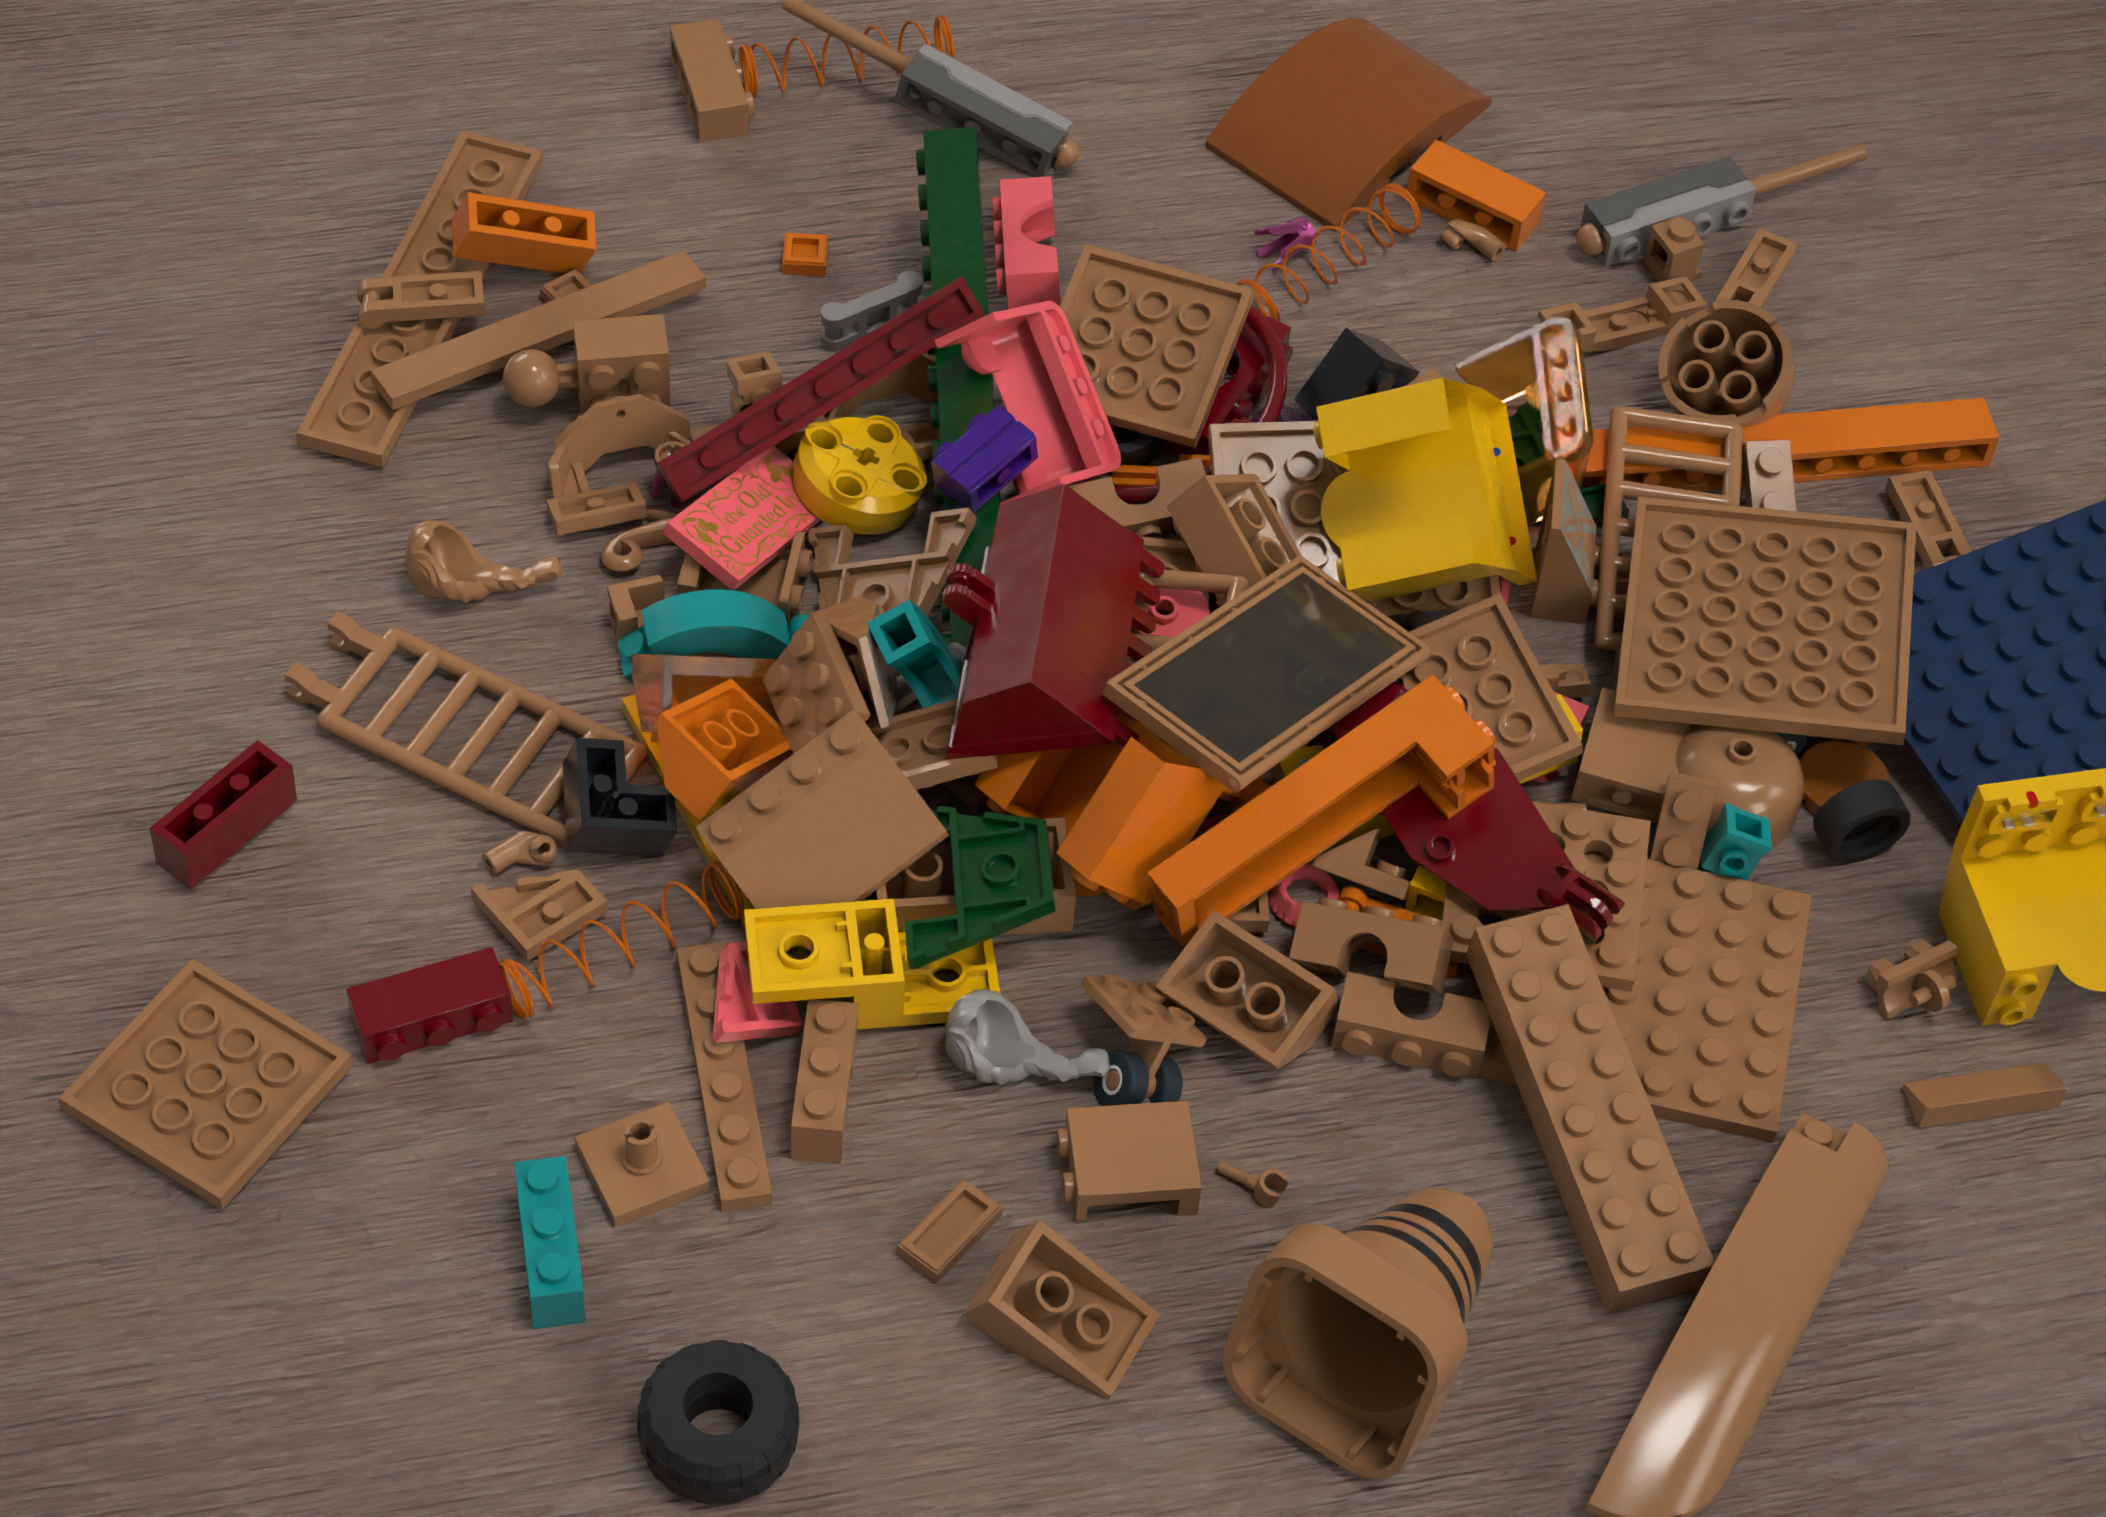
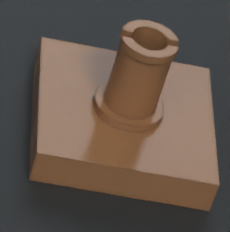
(642, 1164)

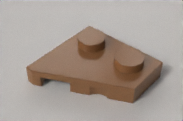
(541, 908)

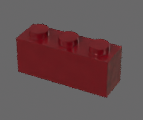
(223, 814)
(430, 1005)

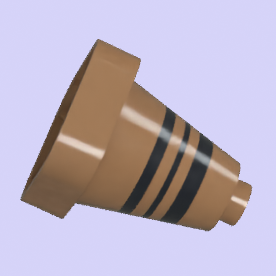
(1362, 1328)

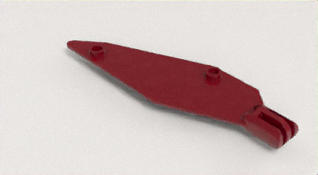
(1494, 847)

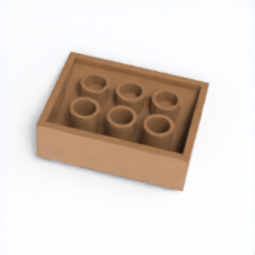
(823, 823)

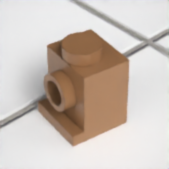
(1678, 246)

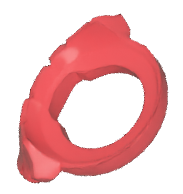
(1287, 908)

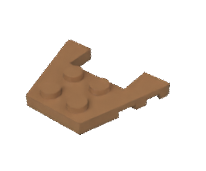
(893, 578)

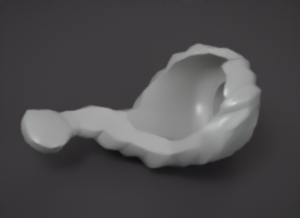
(997, 1046)

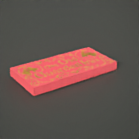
(743, 519)

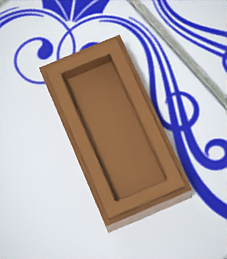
(949, 1230)

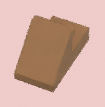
(1353, 862)

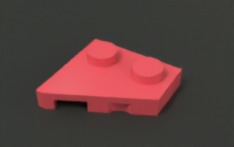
(735, 1013)

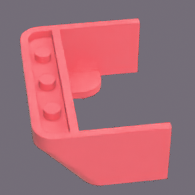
(1044, 389)

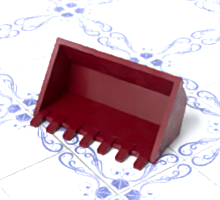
(1048, 627)

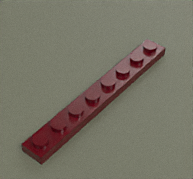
(819, 390)

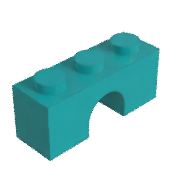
(549, 1242)

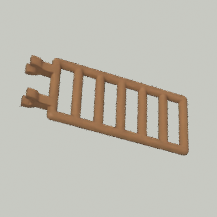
(1616, 489)
(378, 649)

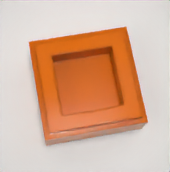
(805, 254)

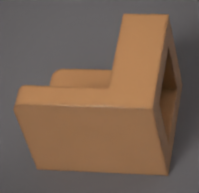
(628, 600)

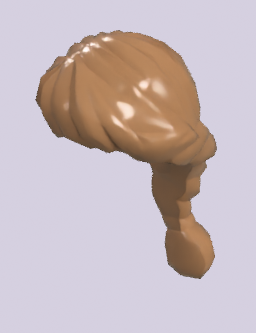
(448, 566)

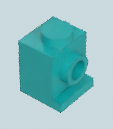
(1731, 850)

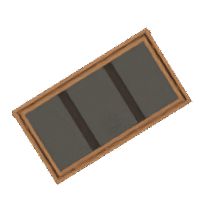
(1266, 672)

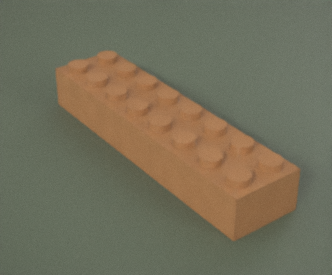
(1589, 1109)

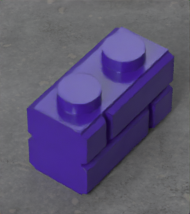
(984, 458)

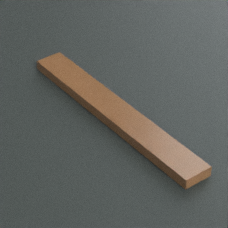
(535, 329)

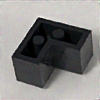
(1353, 369)
(606, 811)

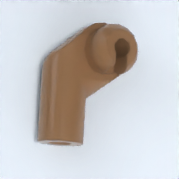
(1476, 235)
(521, 848)

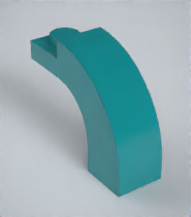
(708, 622)
(918, 653)

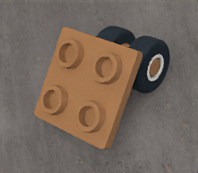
(1152, 1025)

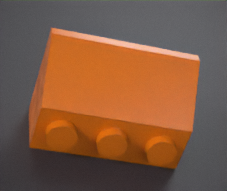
(717, 747)

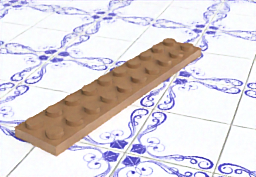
(349, 411)

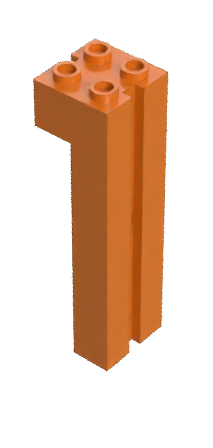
(1408, 744)

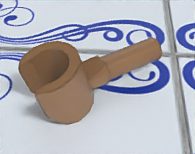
(1261, 1194)

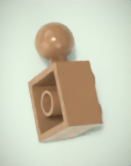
(610, 360)

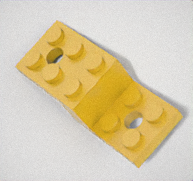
(860, 958)

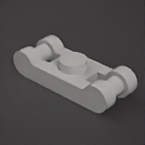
(860, 316)

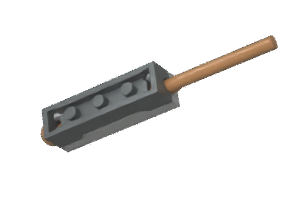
(963, 98)
(1705, 195)

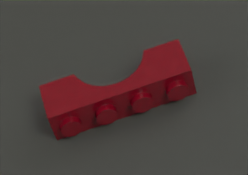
(1249, 380)

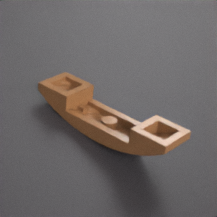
(1634, 319)

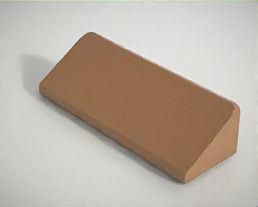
(1984, 1095)

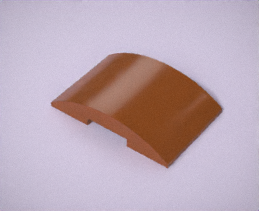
(1342, 118)

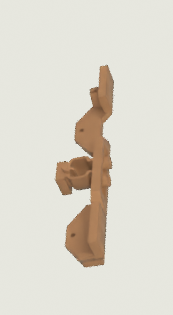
(640, 421)

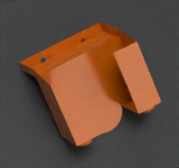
(1118, 805)

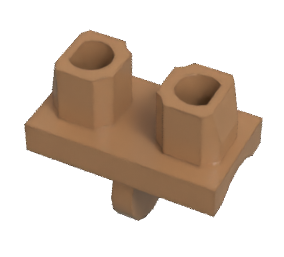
(1921, 979)

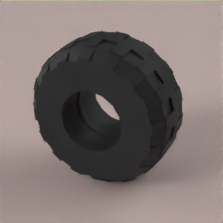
(722, 1465)

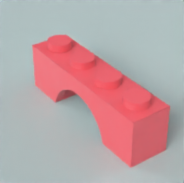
(1021, 219)

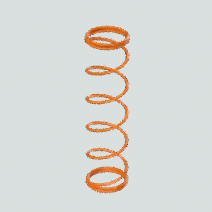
(748, 63)
(1401, 191)
(510, 965)

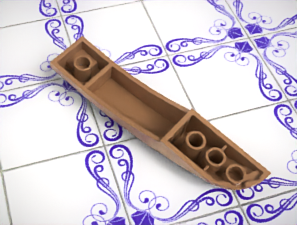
(1744, 1324)

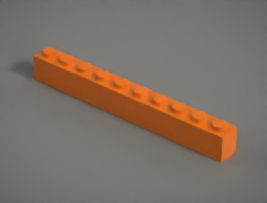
(1829, 444)

